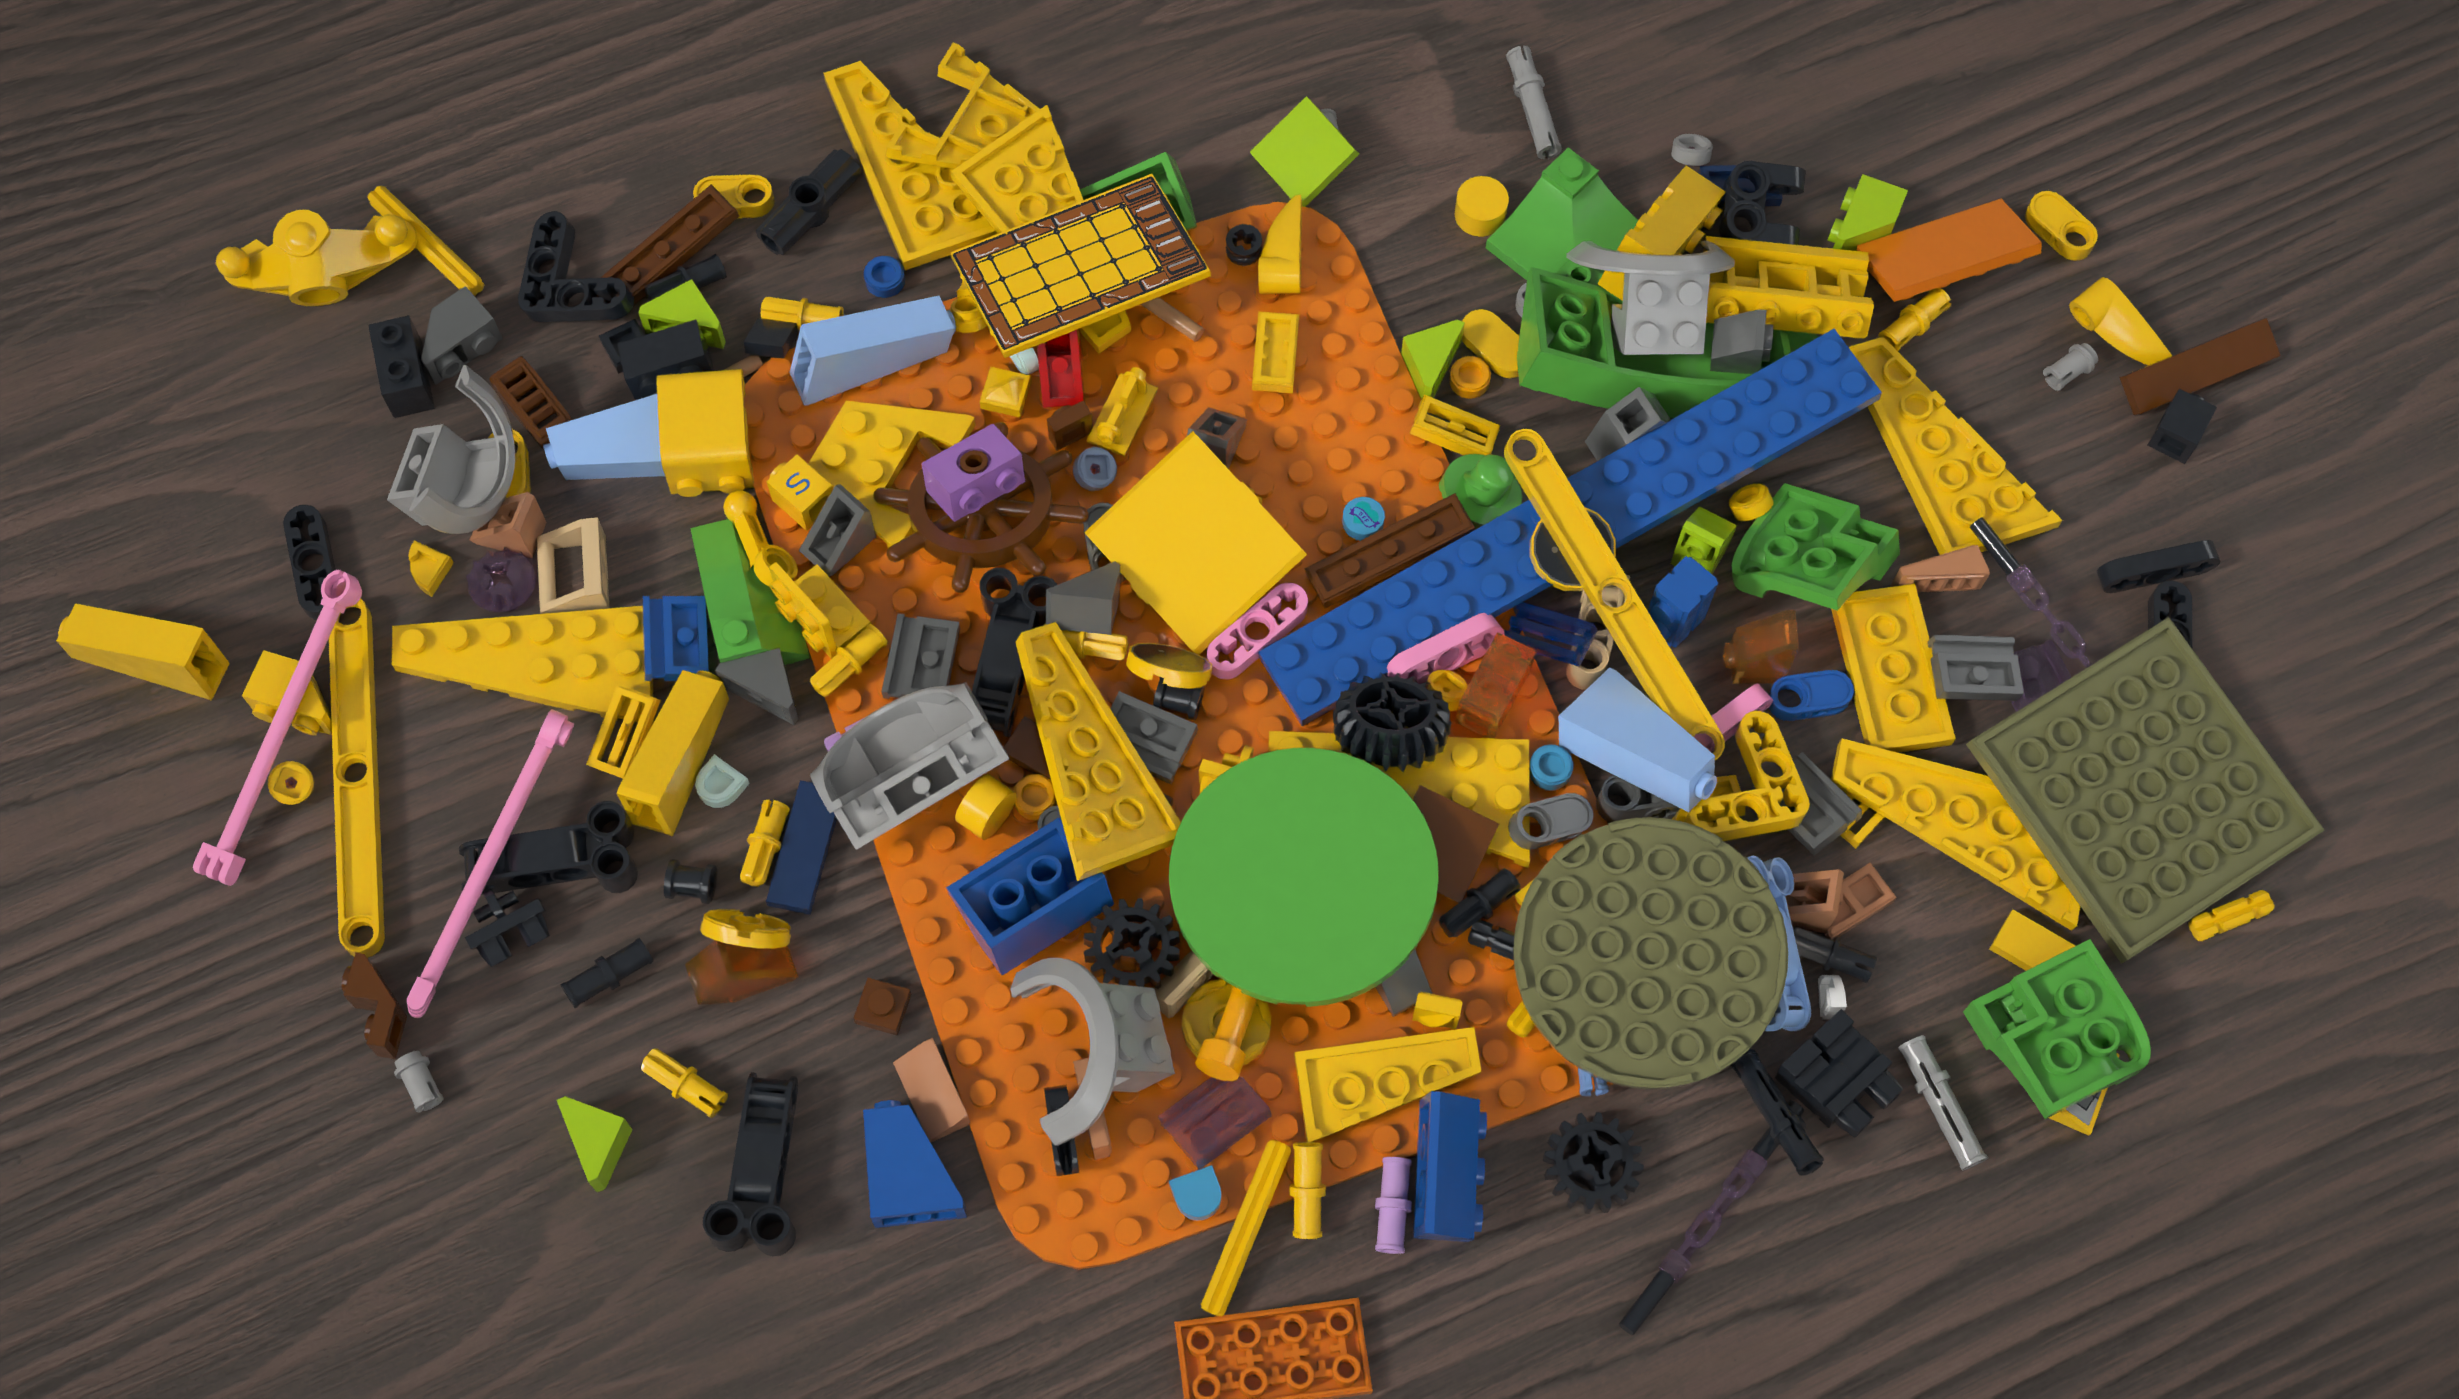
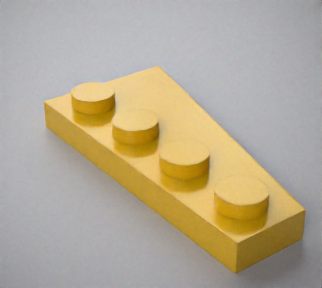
(1370, 1078)

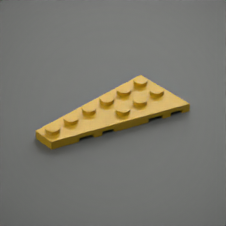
(916, 200)
(1945, 461)
(540, 658)
(1474, 772)

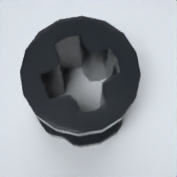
(1179, 699)
(690, 881)

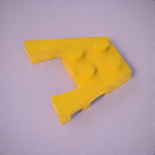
(981, 119)
(870, 448)

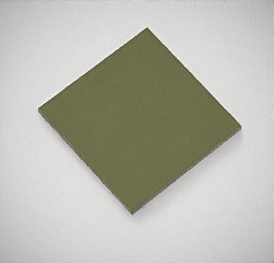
(2145, 789)

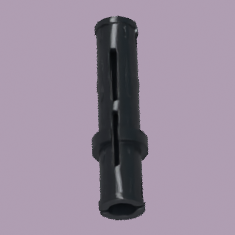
(1785, 1126)

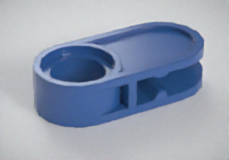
(1819, 693)

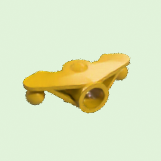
(314, 261)

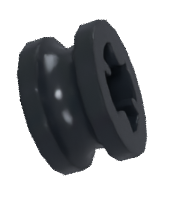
(1249, 235)

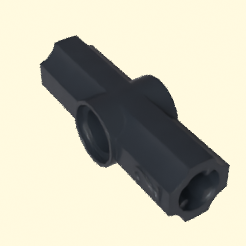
(794, 216)

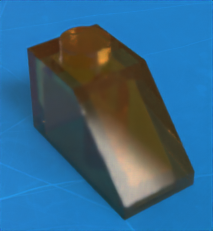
(1763, 649)
(737, 972)

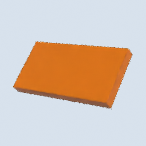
(1949, 249)
(1276, 1353)

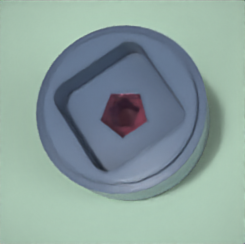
(1094, 469)

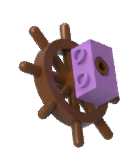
(974, 488)

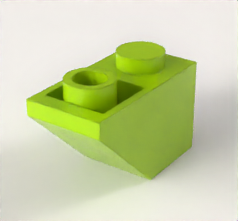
(1869, 215)
(1704, 539)

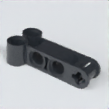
(999, 671)
(562, 854)
(758, 1169)

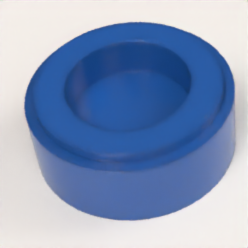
(884, 276)

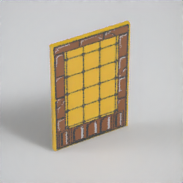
(1079, 265)

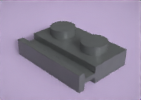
(920, 655)
(1975, 668)
(1155, 734)
(1828, 810)

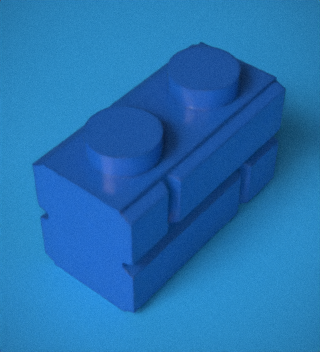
(1682, 600)

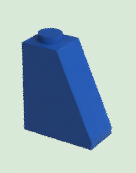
(904, 1170)

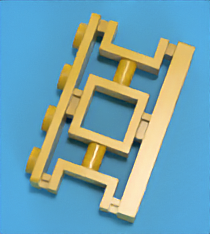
(1826, 281)

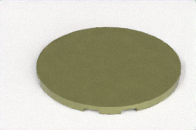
(1650, 953)

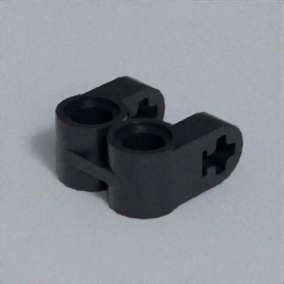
(1751, 206)

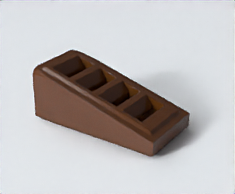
(515, 381)

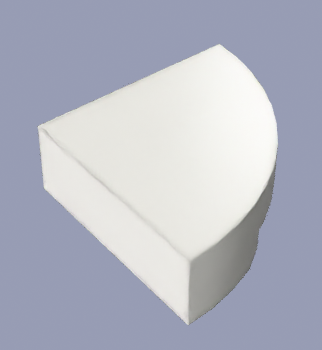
(1831, 995)

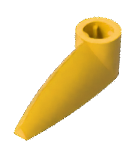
(1281, 254)
(2118, 322)

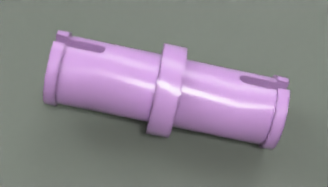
(1393, 1205)

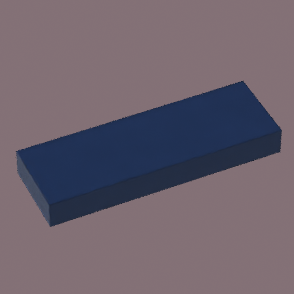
(802, 852)

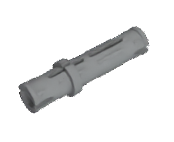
(1530, 91)
(1917, 1053)

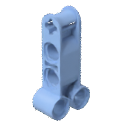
(1781, 883)

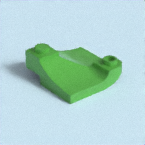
(1556, 216)
(1812, 549)
(2062, 1029)

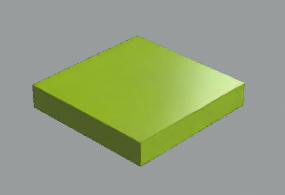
(1304, 152)

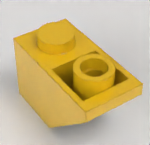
(268, 687)

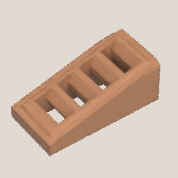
(1951, 571)

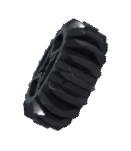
(1392, 721)

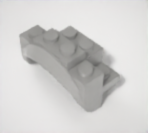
(906, 759)

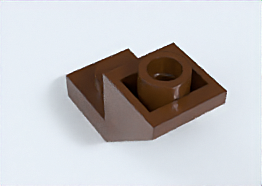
(368, 991)

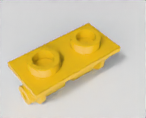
(1123, 412)

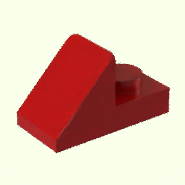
(1061, 370)

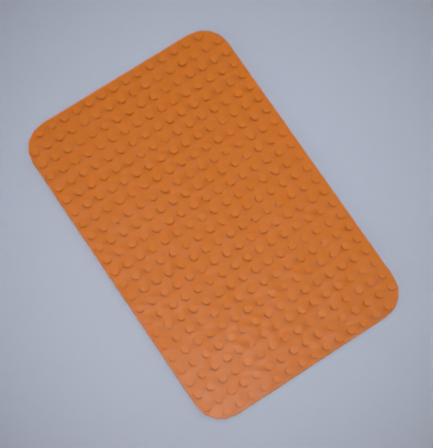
(1307, 458)

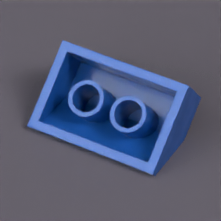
(1028, 898)
(1448, 1168)

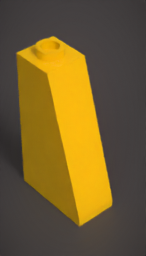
(145, 649)
(673, 752)

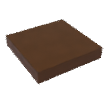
(1459, 840)

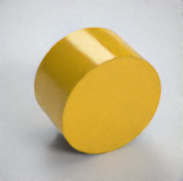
(1481, 206)
(985, 806)

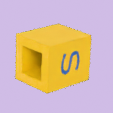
(799, 490)

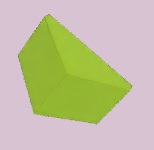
(680, 306)
(1431, 354)
(597, 1139)

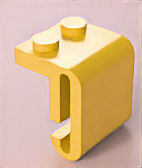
(704, 432)

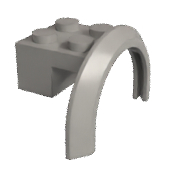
(1661, 296)
(453, 481)
(1125, 1041)

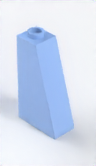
(867, 346)
(608, 443)
(1637, 742)

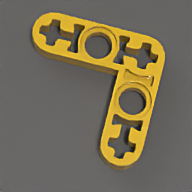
(1767, 791)

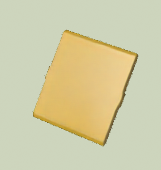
(1195, 543)

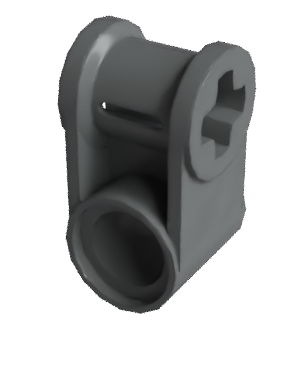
(1638, 801)

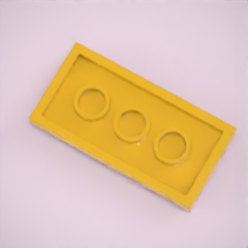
(1891, 670)

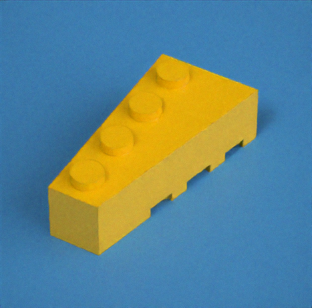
(1671, 223)

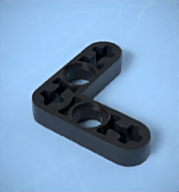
(558, 288)

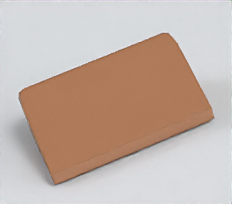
(931, 1091)

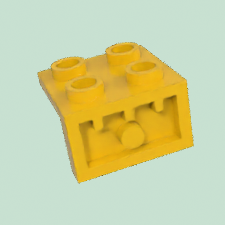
(818, 607)

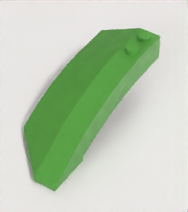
(1571, 353)

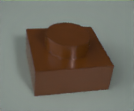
(1069, 425)
(882, 1006)

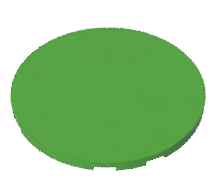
(1303, 876)

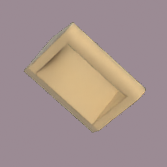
(595, 593)

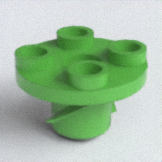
(1483, 486)

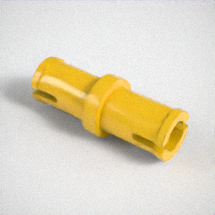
(1916, 318)
(1307, 1190)

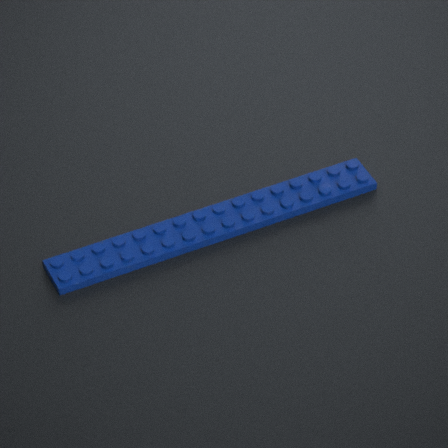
(1628, 489)

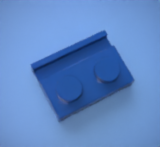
(674, 636)

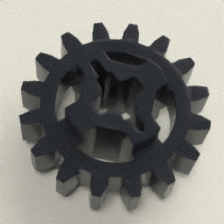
(1145, 935)
(1598, 1181)

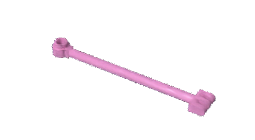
(554, 731)
(219, 862)

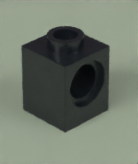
(2182, 426)

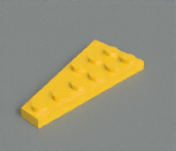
(1023, 180)
(1099, 780)
(1958, 816)

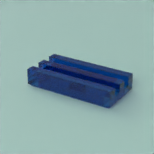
(1555, 619)

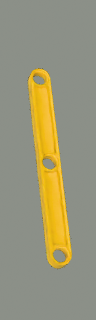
(1597, 568)
(356, 802)

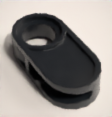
(1065, 1154)

